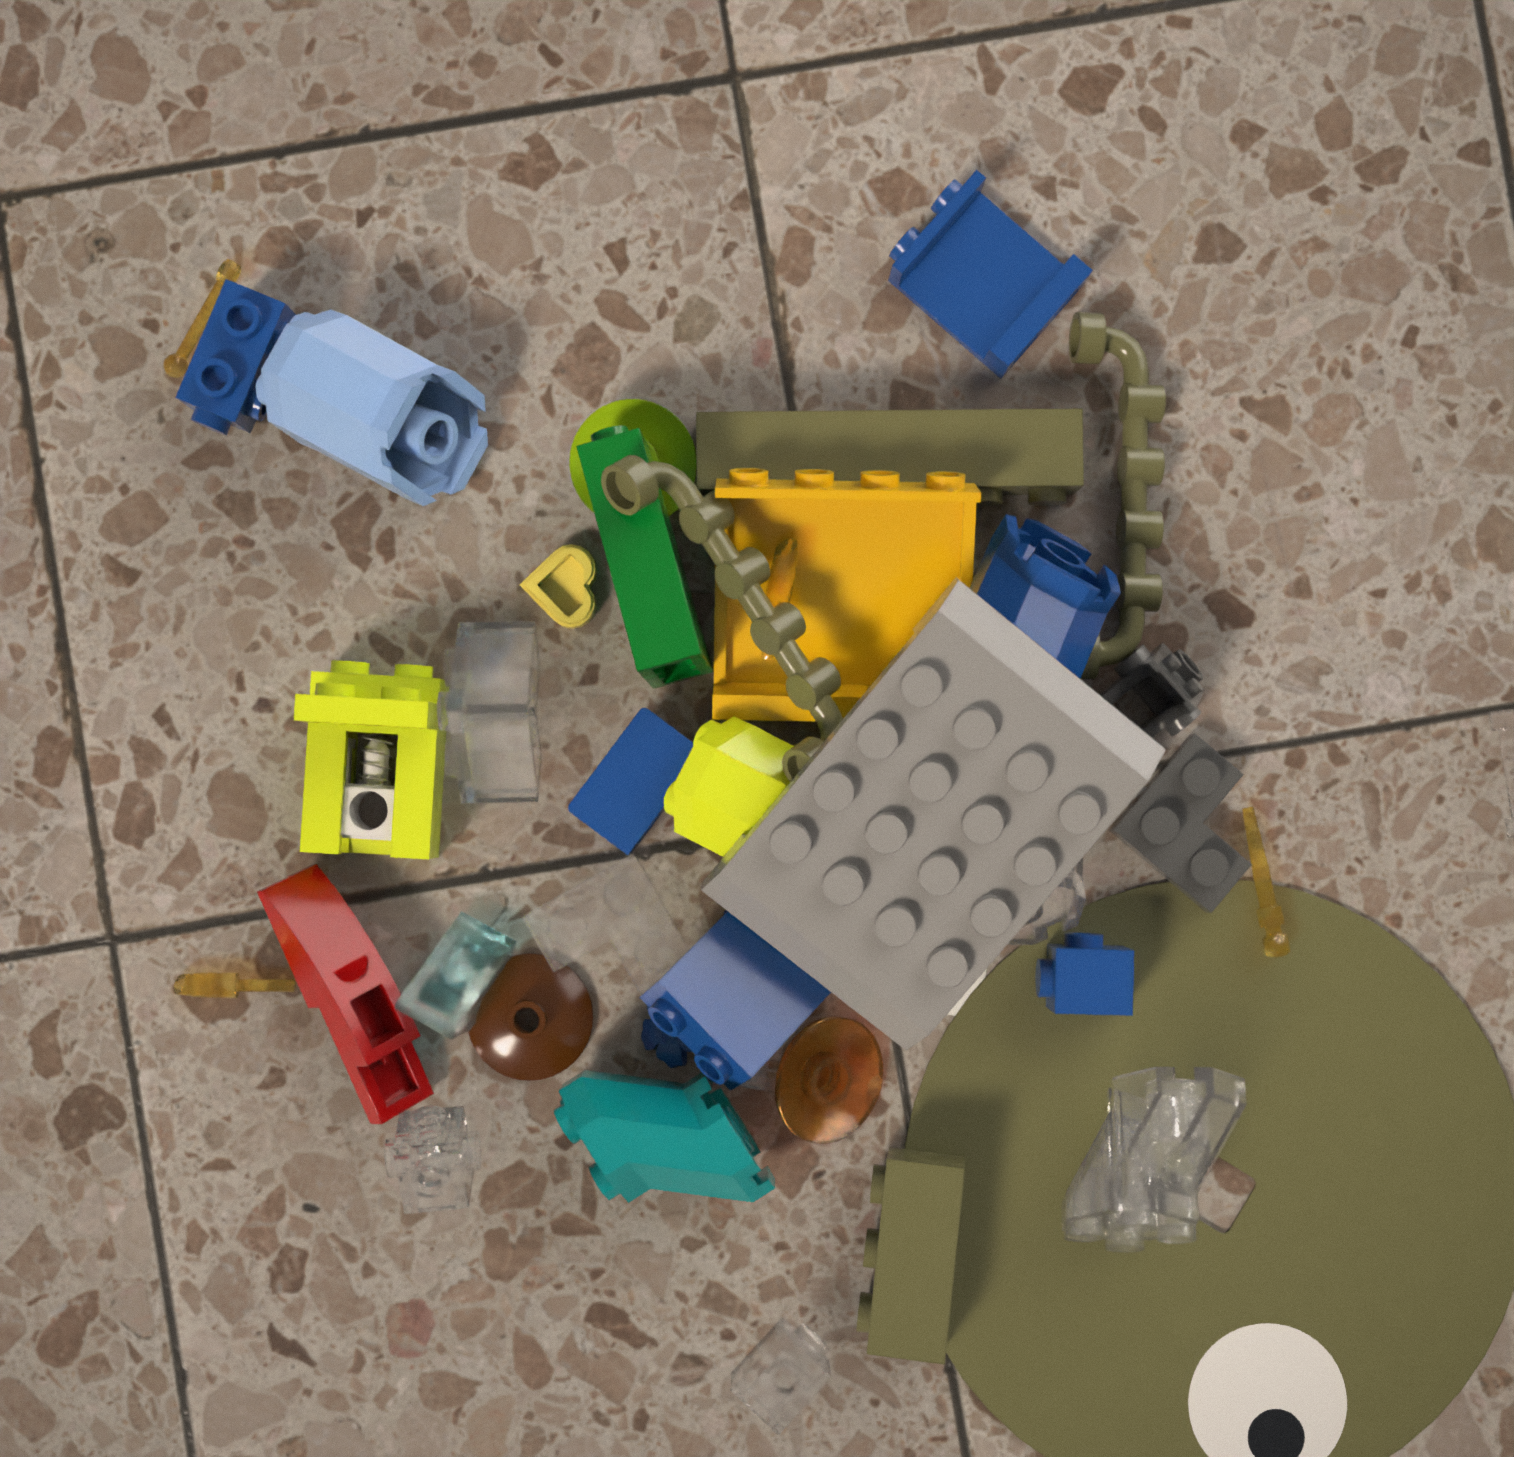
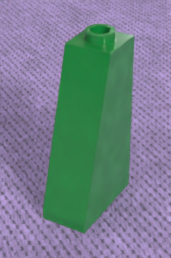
(645, 570)

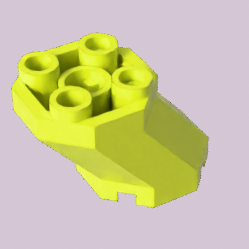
(726, 783)

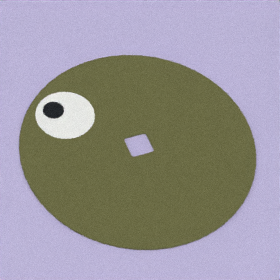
(1356, 1266)

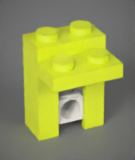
(354, 703)

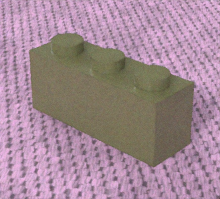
(912, 1255)

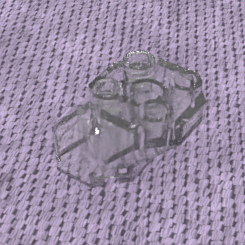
(1152, 1158)

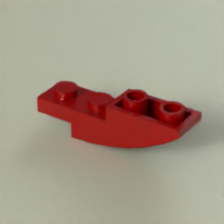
(351, 987)

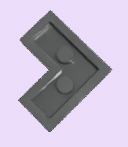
(1169, 829)

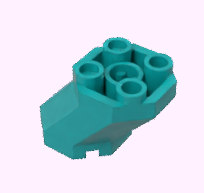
(661, 1137)

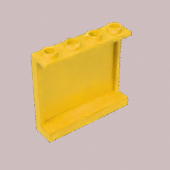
(864, 577)

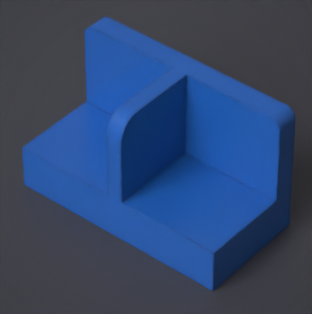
(631, 781)

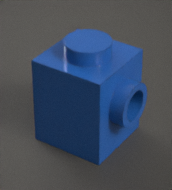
(1086, 976)

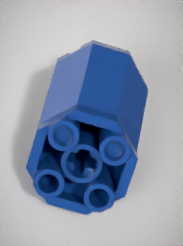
(1046, 588)

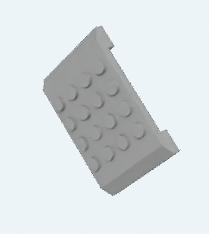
(935, 818)

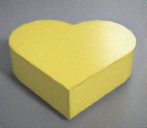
(563, 586)

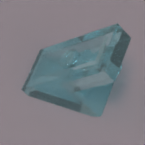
(456, 977)

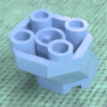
(373, 406)

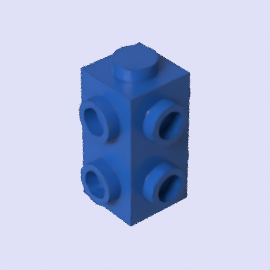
(230, 359)

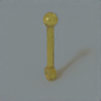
(176, 364)

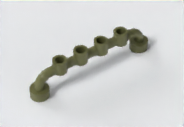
(1136, 469)
(634, 485)

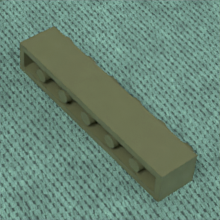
(995, 448)

